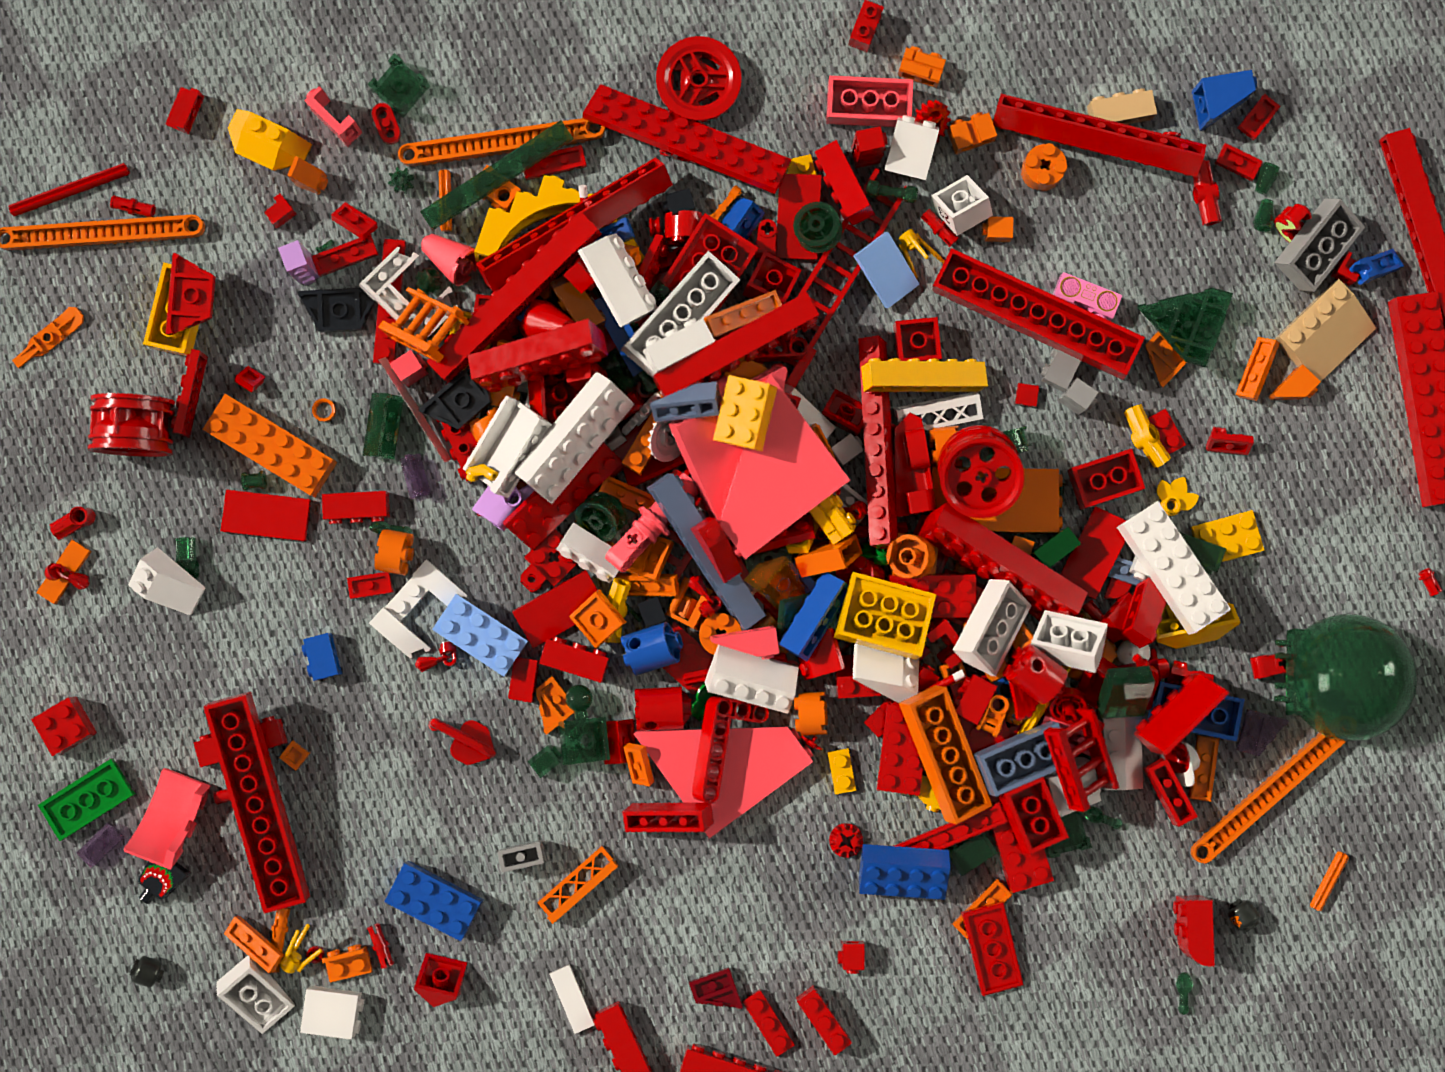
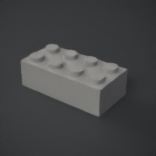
(1319, 244)

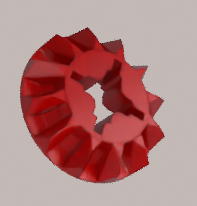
(847, 830)

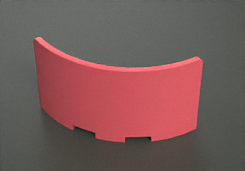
(168, 819)

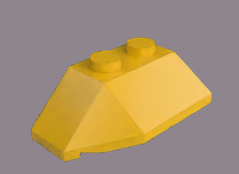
(265, 141)
(1172, 633)

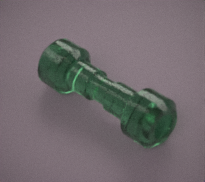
(909, 193)

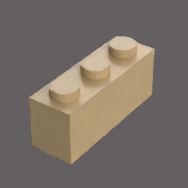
(1124, 108)

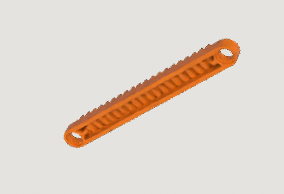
(489, 143)
(101, 232)
(1265, 796)

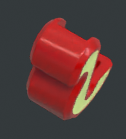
(1289, 222)

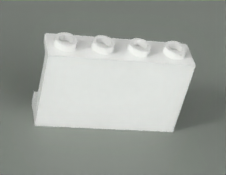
(507, 442)

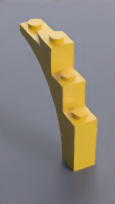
(526, 209)

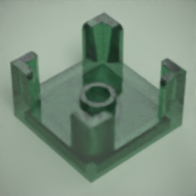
(399, 86)
(1076, 833)

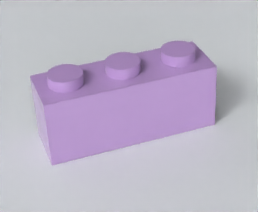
(299, 263)

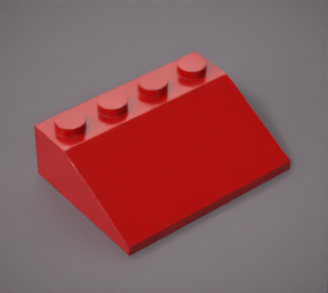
(719, 240)
(1179, 713)

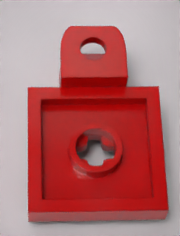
(541, 568)

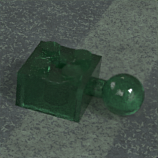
(594, 729)

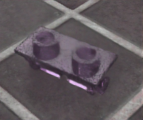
(415, 475)

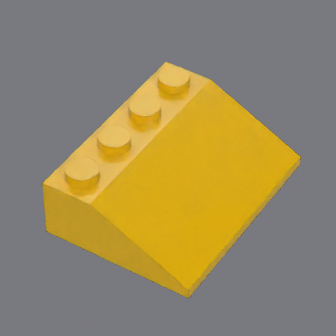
(885, 616)

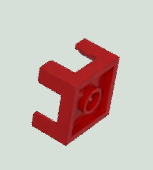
(942, 629)

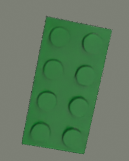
(86, 799)

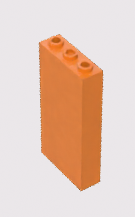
(1034, 510)

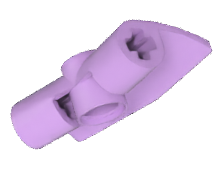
(498, 508)

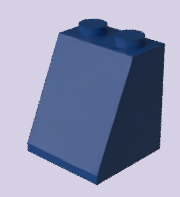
(1221, 94)

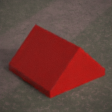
(844, 412)

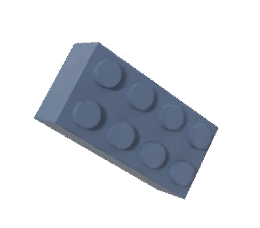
(1016, 760)

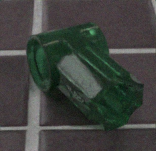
(187, 555)

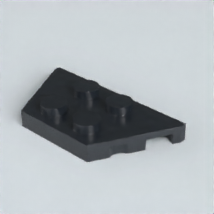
(338, 308)
(458, 401)

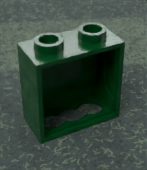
(1056, 547)

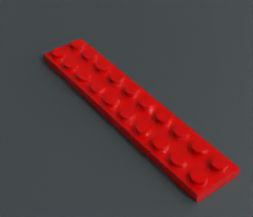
(687, 138)

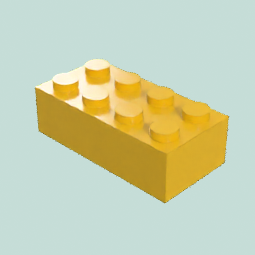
(155, 336)

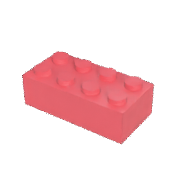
(868, 100)

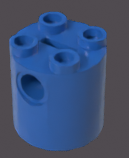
(652, 648)

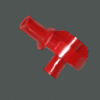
(1070, 701)

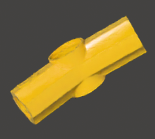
(1146, 436)
(618, 596)

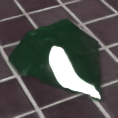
(1191, 322)

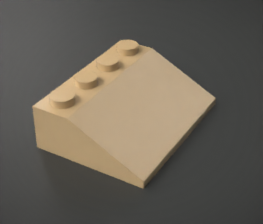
(1326, 331)

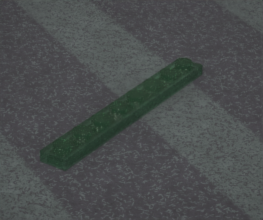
(496, 175)

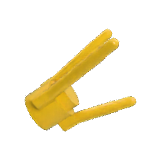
(911, 241)
(292, 959)

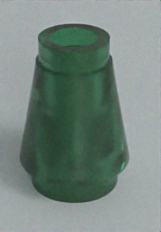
(1266, 177)
(1265, 216)

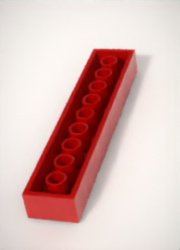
(1037, 314)
(1421, 363)
(257, 802)
(1020, 869)

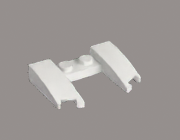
(379, 288)
(390, 618)

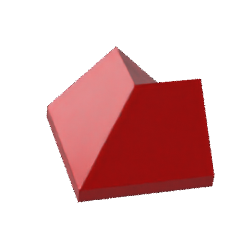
(440, 979)

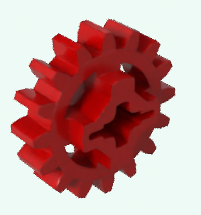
(936, 113)

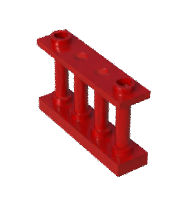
(1065, 762)

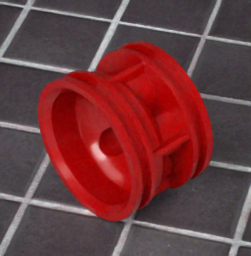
(130, 425)
(969, 443)

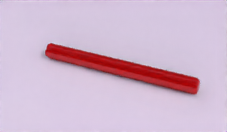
(69, 189)

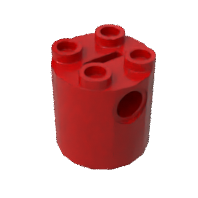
(1036, 674)
(661, 708)

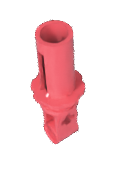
(644, 531)

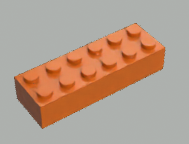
(270, 445)
(945, 754)

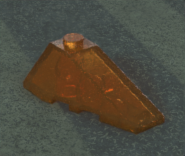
(776, 580)

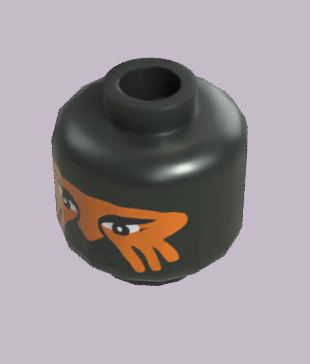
(1243, 915)

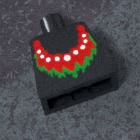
(161, 881)

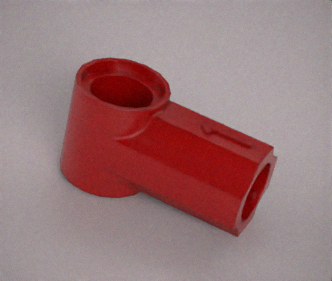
(71, 522)

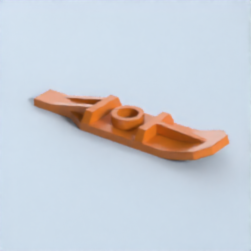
(58, 329)

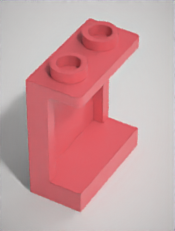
(346, 131)

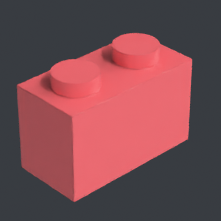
(409, 368)

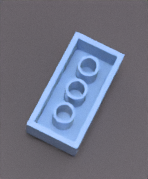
(480, 635)

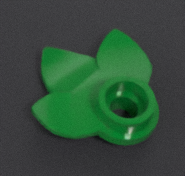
(878, 556)
(698, 706)

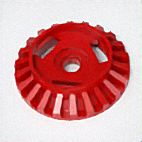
(686, 57)

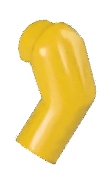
(481, 470)

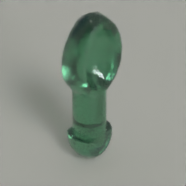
(377, 527)
(1096, 815)
(1184, 987)

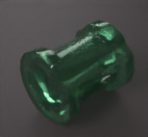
(254, 480)

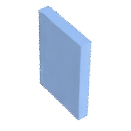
(886, 270)

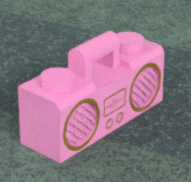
(1087, 296)

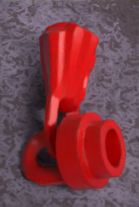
(55, 571)
(705, 608)
(447, 648)

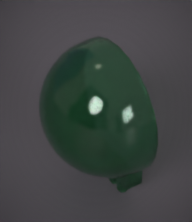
(1347, 676)

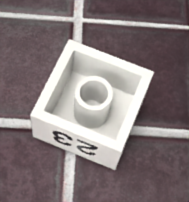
(962, 205)

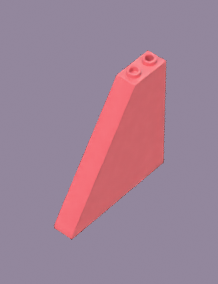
(710, 461)
(780, 482)
(754, 765)

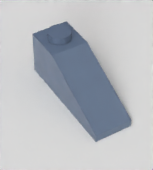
(690, 402)

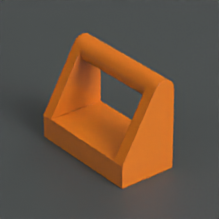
(696, 618)

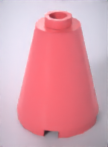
(450, 257)

